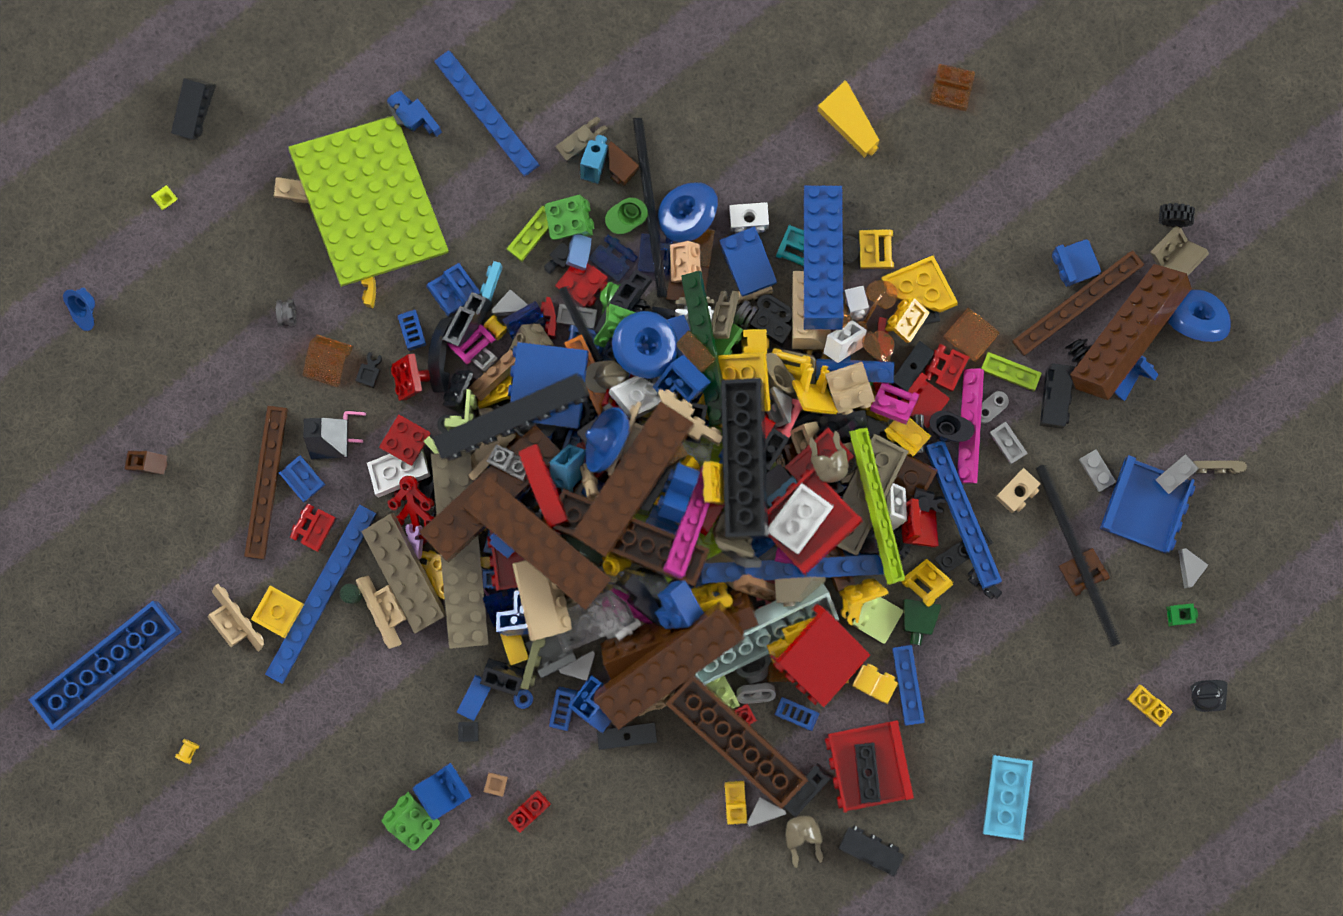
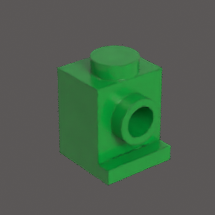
(1190, 612)

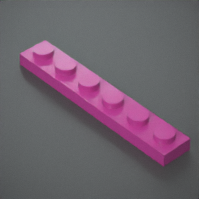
(971, 410)
(688, 531)

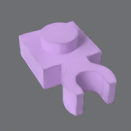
(417, 544)

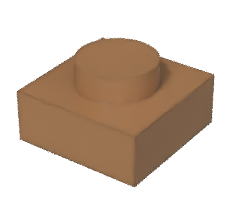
(495, 784)

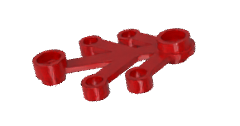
(409, 488)

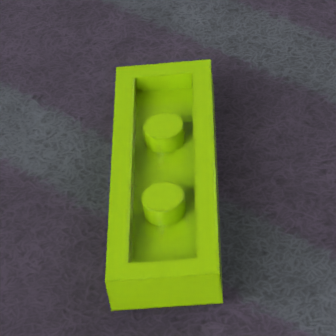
(529, 235)
(1011, 371)

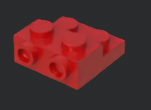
(583, 284)

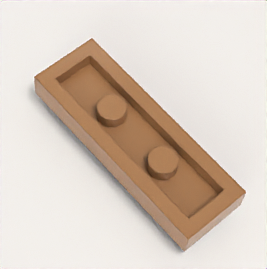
(493, 376)
(755, 587)

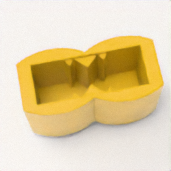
(875, 684)

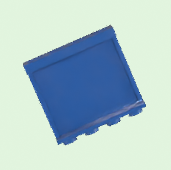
(542, 366)
(1143, 509)

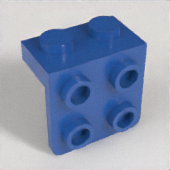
(1076, 262)
(1141, 368)
(441, 792)

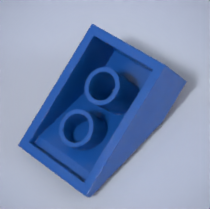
(747, 261)

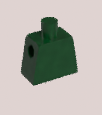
(919, 619)

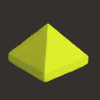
(164, 197)

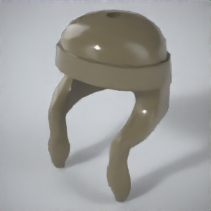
(831, 468)
(800, 830)

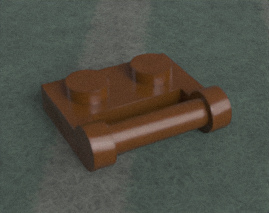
(1071, 571)

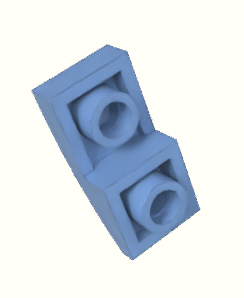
(579, 251)

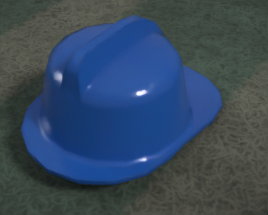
(80, 307)

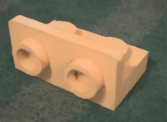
(684, 259)

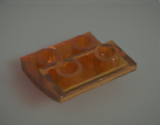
(952, 87)
(971, 334)

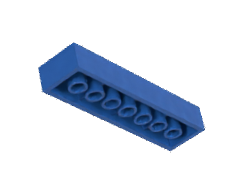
(823, 258)
(105, 665)

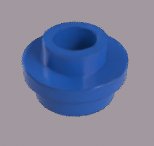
(519, 704)

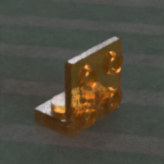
(326, 360)

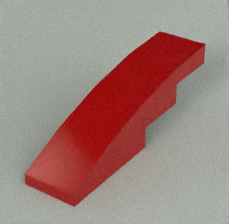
(543, 486)

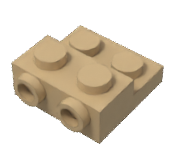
(850, 388)

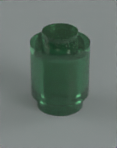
(350, 594)

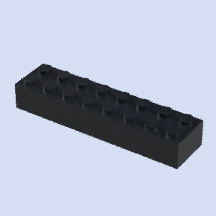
(511, 416)
(744, 459)

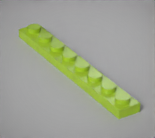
(877, 506)

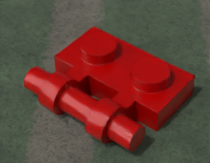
(952, 369)
(317, 530)

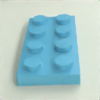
(1007, 797)

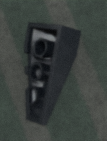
(858, 414)

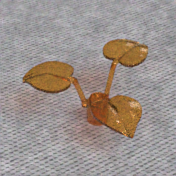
(880, 343)

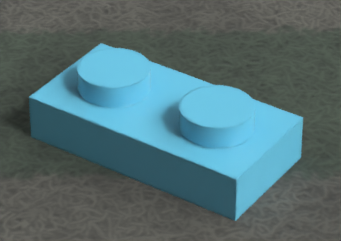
(493, 274)

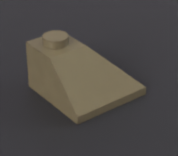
(796, 589)

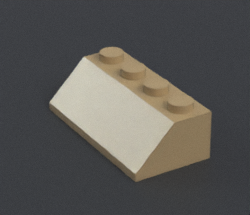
(802, 337)
(541, 602)

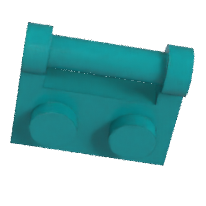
(795, 239)

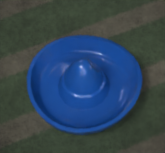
(687, 211)
(1201, 317)
(645, 344)
(606, 439)

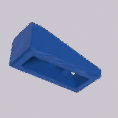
(415, 344)
(565, 692)
(813, 718)

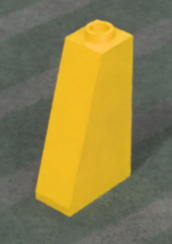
(848, 118)

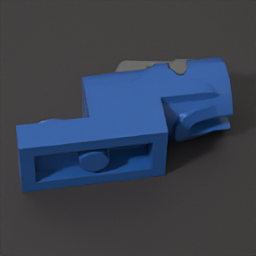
(411, 113)

